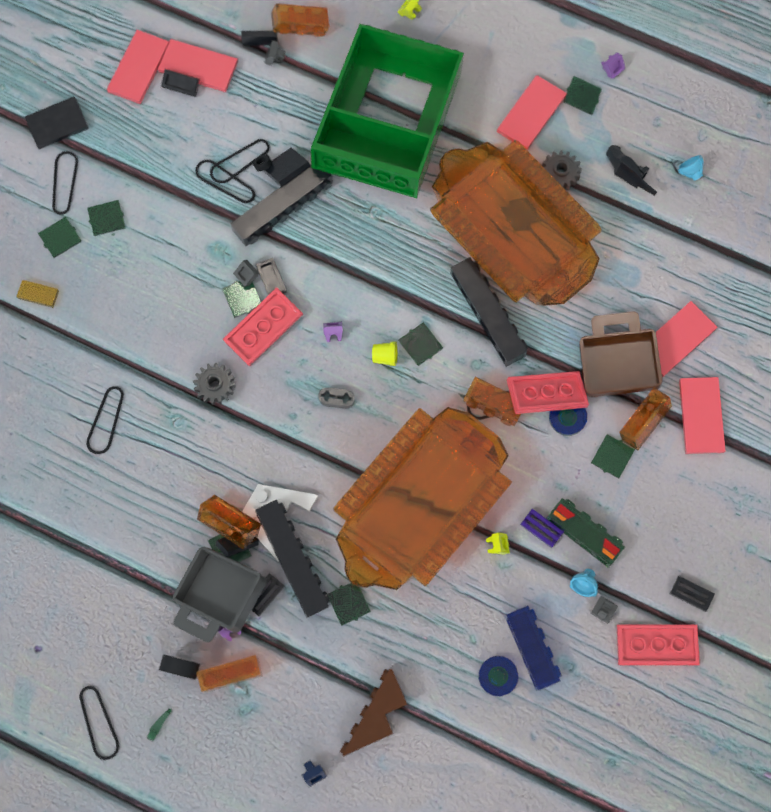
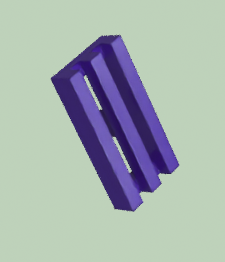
(555, 537)

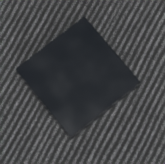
(287, 167)

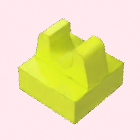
(407, 8)
(500, 544)

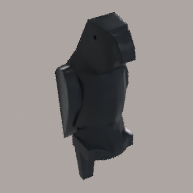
(628, 170)

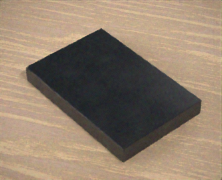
(56, 122)

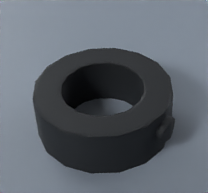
(265, 160)

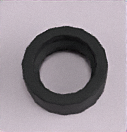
(179, 667)

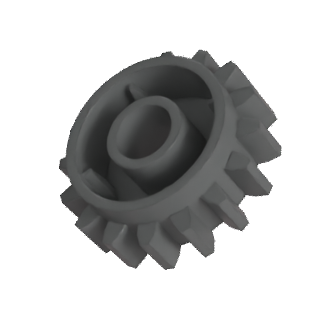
(567, 164)
(212, 374)

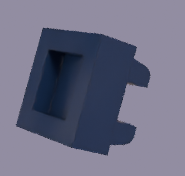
(314, 773)

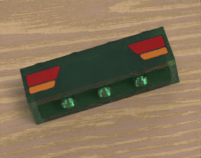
(585, 532)

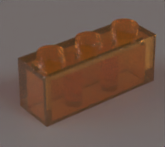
(300, 20)
(492, 401)
(645, 419)
(228, 521)
(229, 674)

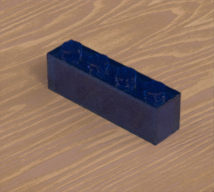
(532, 648)

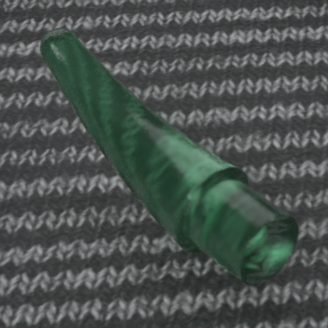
(154, 730)

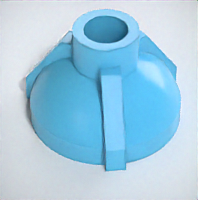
(692, 167)
(585, 583)

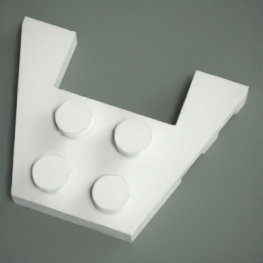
(265, 494)

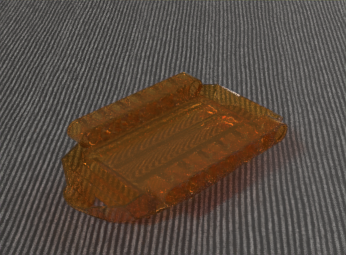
(516, 222)
(420, 499)

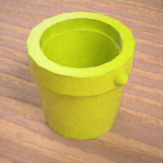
(385, 353)

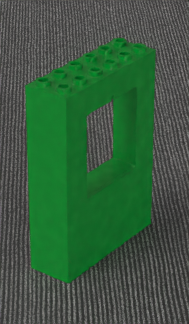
(372, 148)

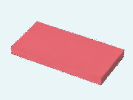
(209, 66)
(138, 67)
(531, 112)
(262, 326)
(682, 335)
(547, 392)
(702, 415)
(658, 645)

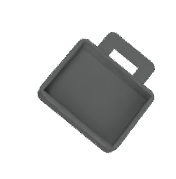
(218, 592)

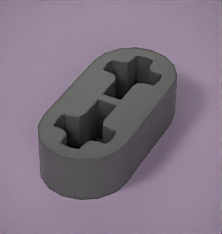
(337, 393)

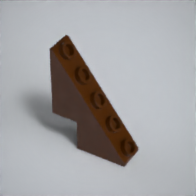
(374, 723)

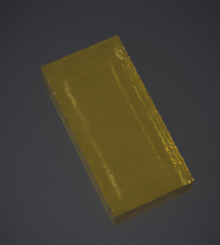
(37, 293)

